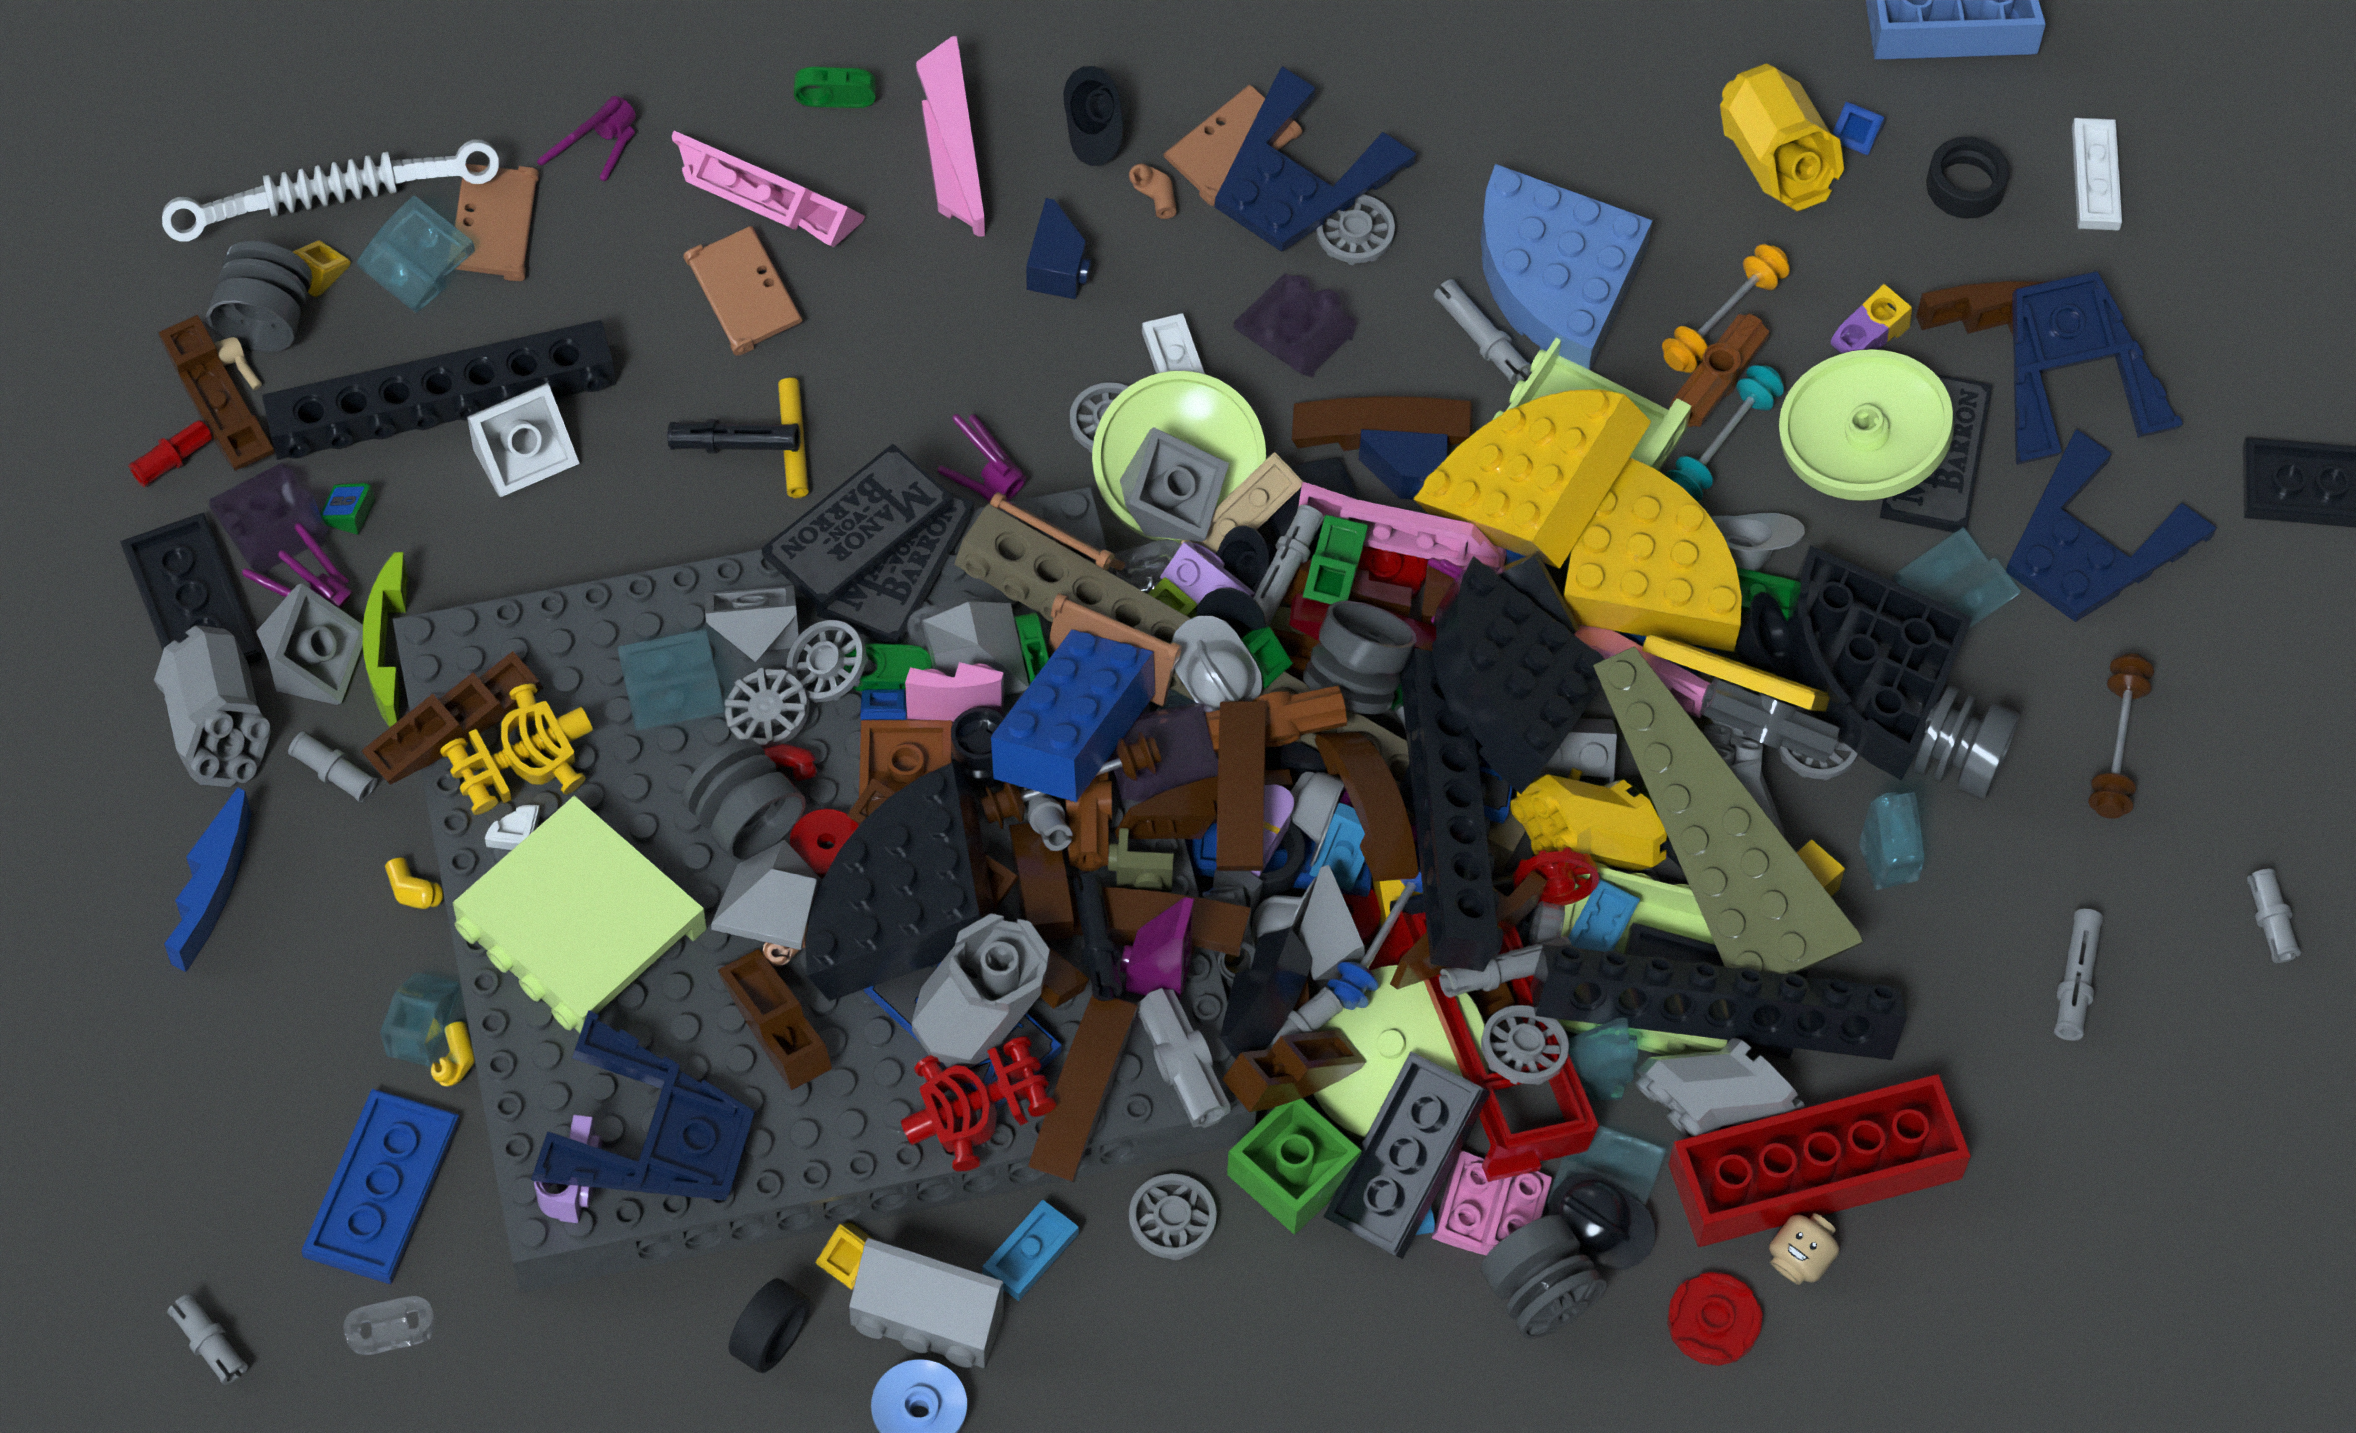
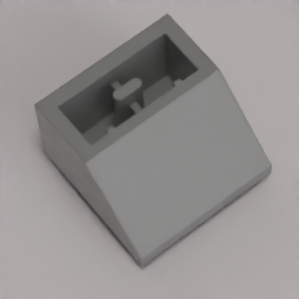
(1588, 748)

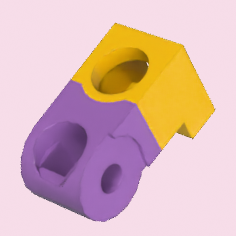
(1873, 323)

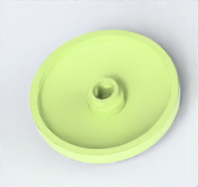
(1188, 408)
(1866, 425)
(1384, 1036)

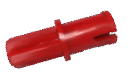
(169, 453)

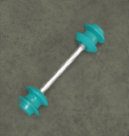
(1756, 392)

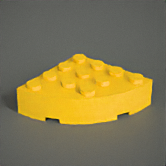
(1538, 471)
(1654, 565)

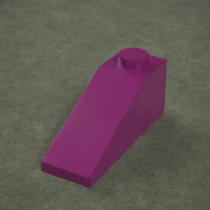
(1161, 952)

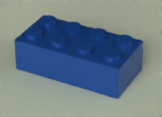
(1073, 715)

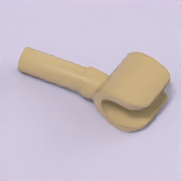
(231, 352)

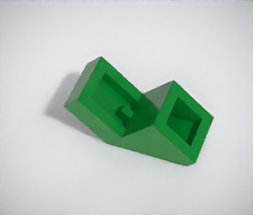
(1335, 560)

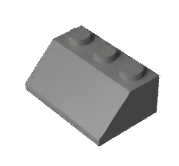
(926, 1304)

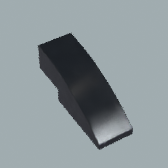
(1265, 993)

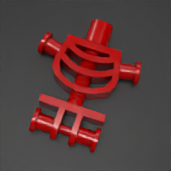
(946, 1119)

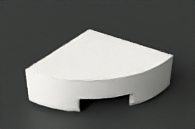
(513, 827)

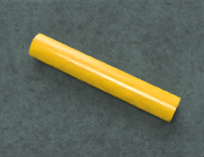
(794, 461)

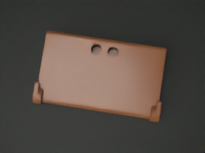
(1211, 148)
(498, 222)
(745, 302)
(1103, 557)
(1070, 615)

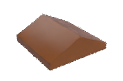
(902, 750)

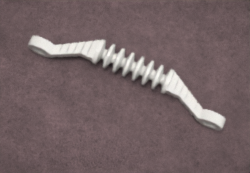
(270, 195)

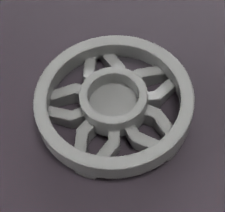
(1172, 1216)

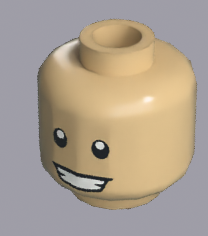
(1804, 1248)

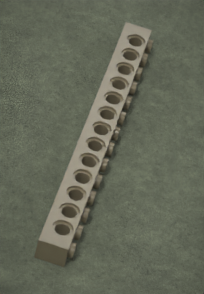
(1040, 559)

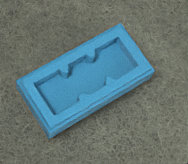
(1603, 918)

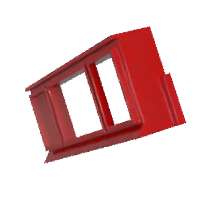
(1520, 1151)

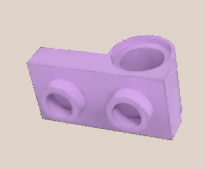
(1200, 571)
(569, 1203)

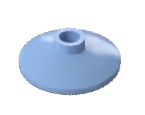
(915, 1385)

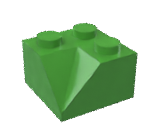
(1292, 1163)

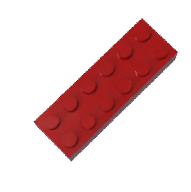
(1818, 1160)

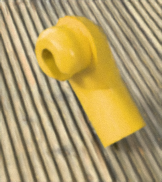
(412, 890)
(458, 1060)

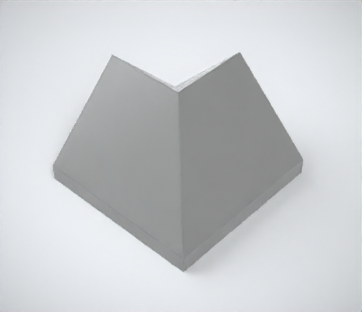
(1172, 487)
(754, 618)
(977, 635)
(311, 646)
(769, 898)
(1329, 929)

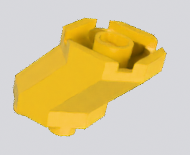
(1781, 136)
(1591, 820)

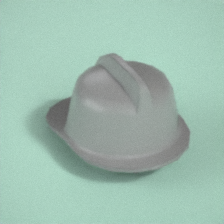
(1755, 536)
(1215, 663)
(1315, 804)
(1280, 913)

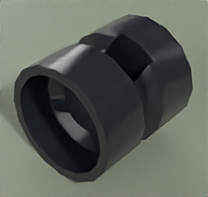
(972, 746)

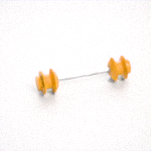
(1761, 271)

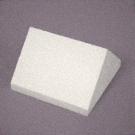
(522, 440)

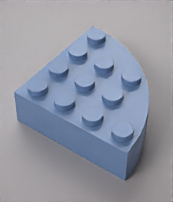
(1954, 28)
(1558, 261)

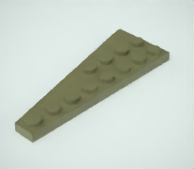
(1741, 869)

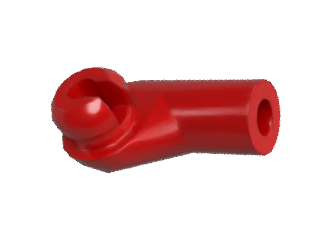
(792, 756)

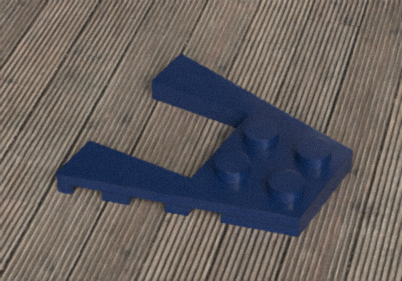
(1281, 197)
(2069, 326)
(2075, 565)
(690, 1140)

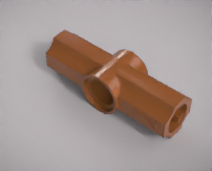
(1732, 355)
(1293, 715)
(1089, 825)

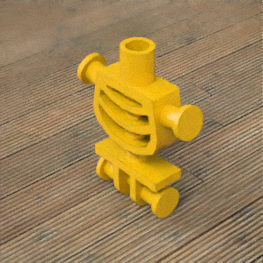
(559, 732)

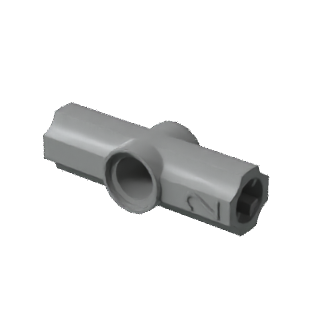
(1183, 1058)

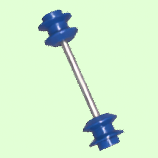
(1357, 977)

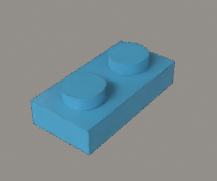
(1342, 848)
(1031, 1249)

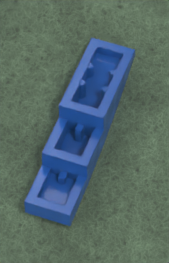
(213, 868)

